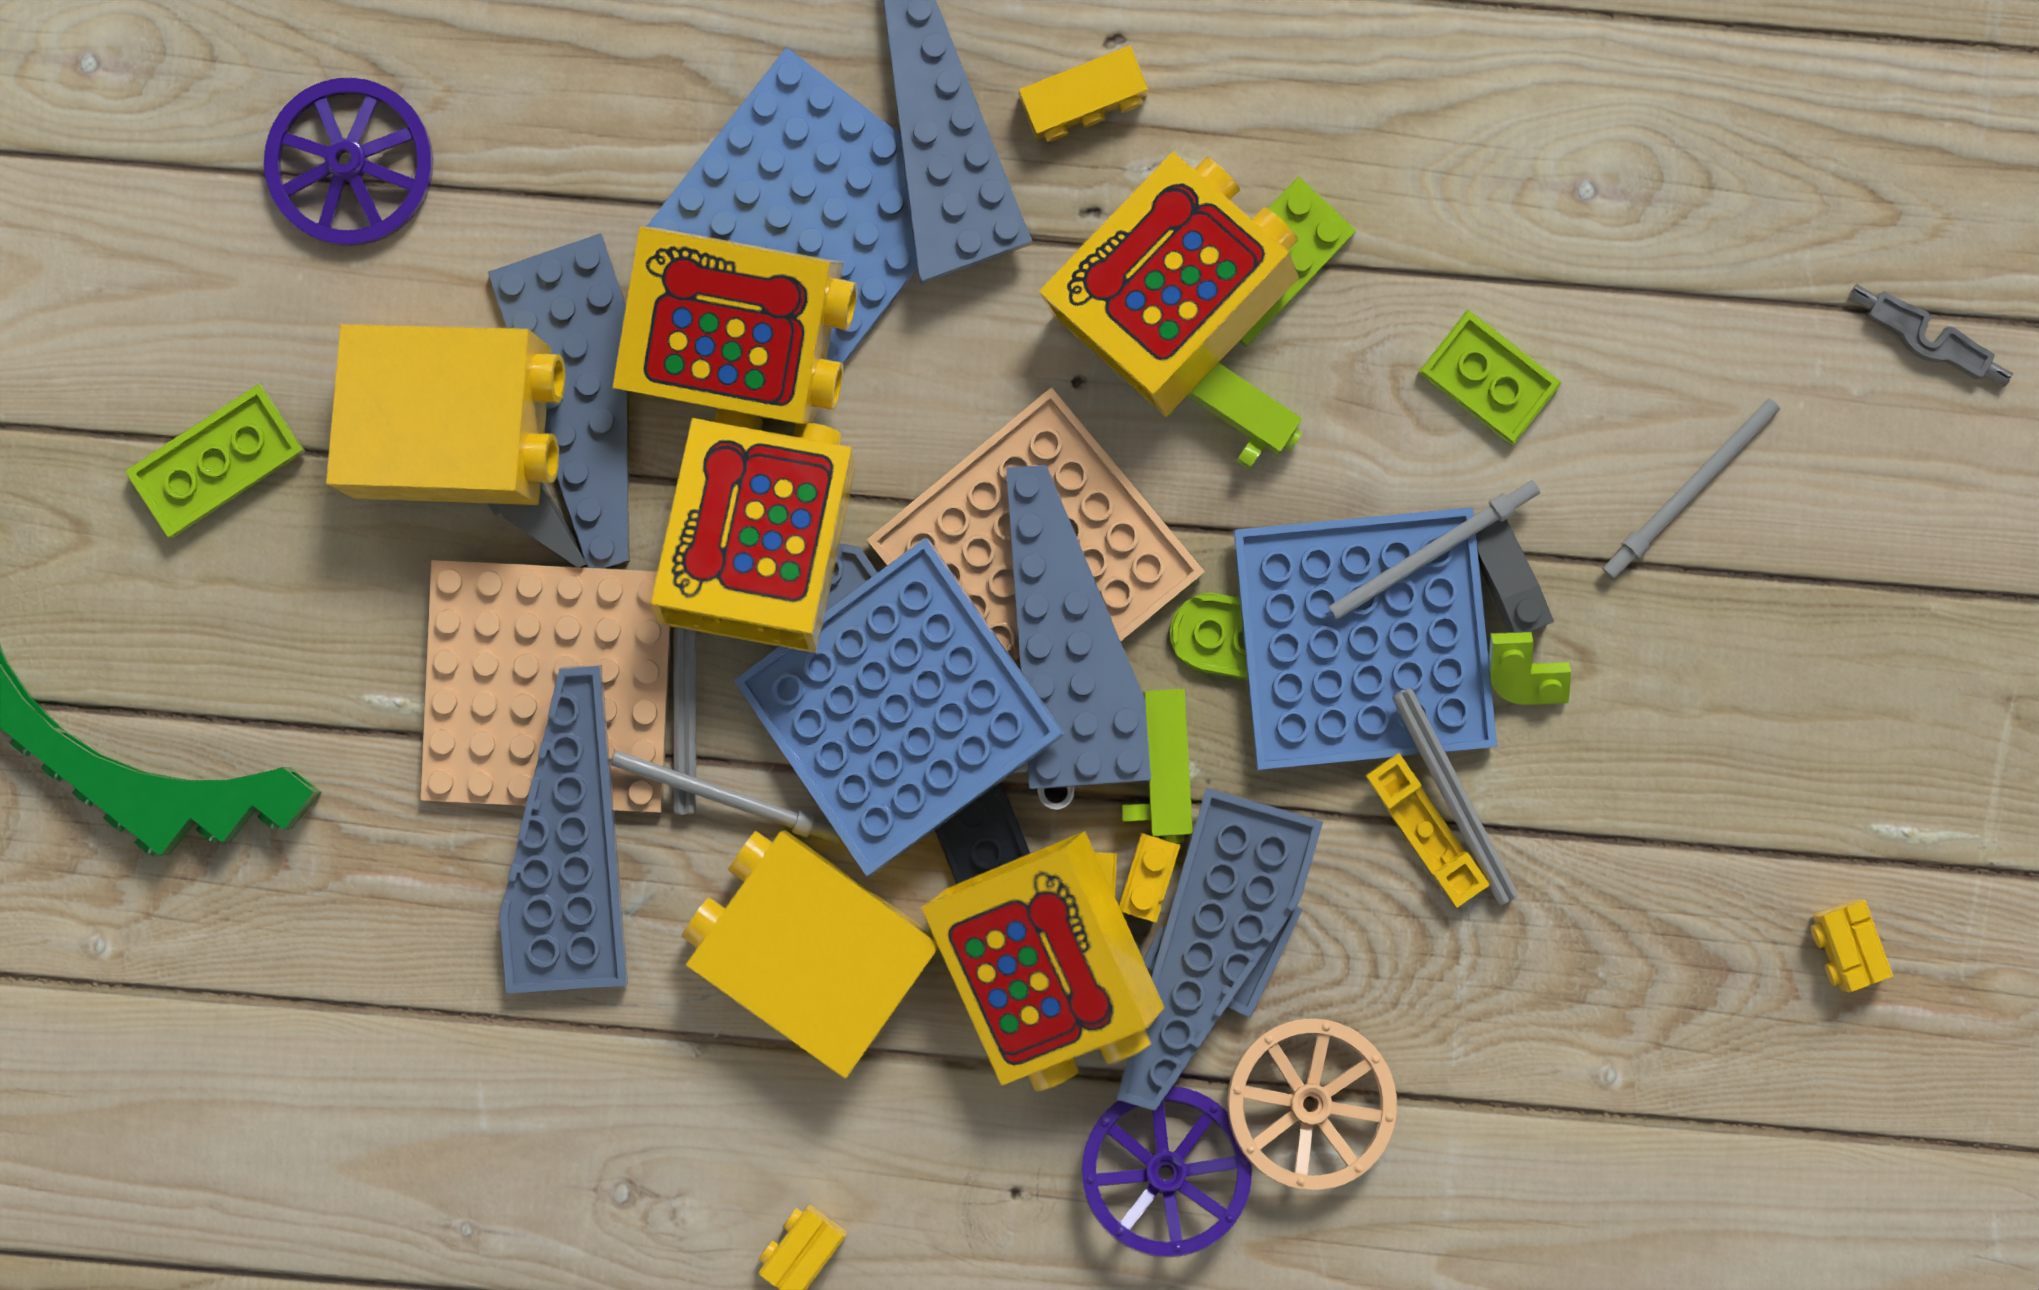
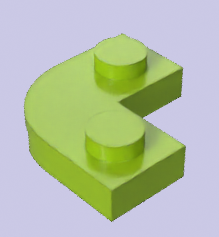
(1519, 679)

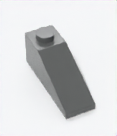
(544, 524)
(1511, 579)

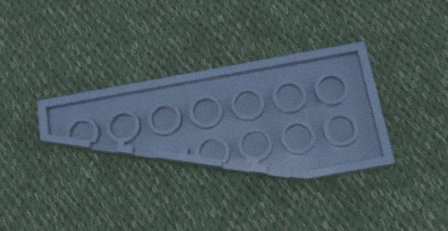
(1071, 647)
(564, 884)
(1230, 903)

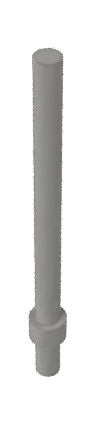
(1499, 509)
(1638, 543)
(801, 822)

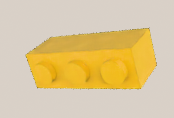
(1084, 94)

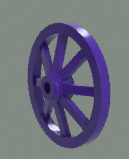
(357, 166)
(1175, 1162)

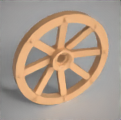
(1323, 1104)

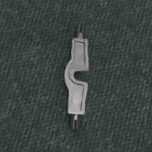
(1911, 324)

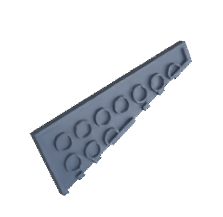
(952, 170)

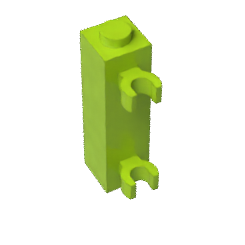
(1249, 412)
(1169, 768)

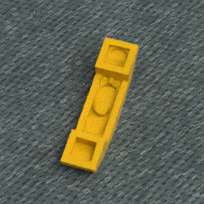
(1426, 830)

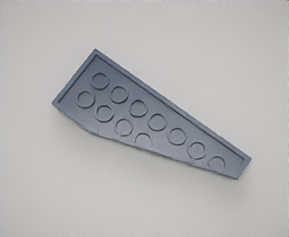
(579, 311)

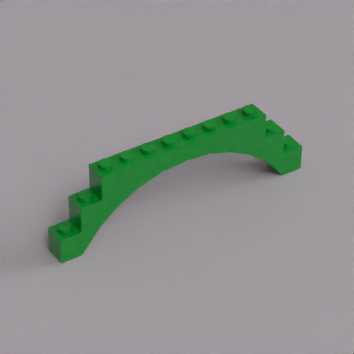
(149, 804)

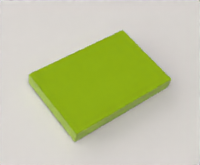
(1489, 377)

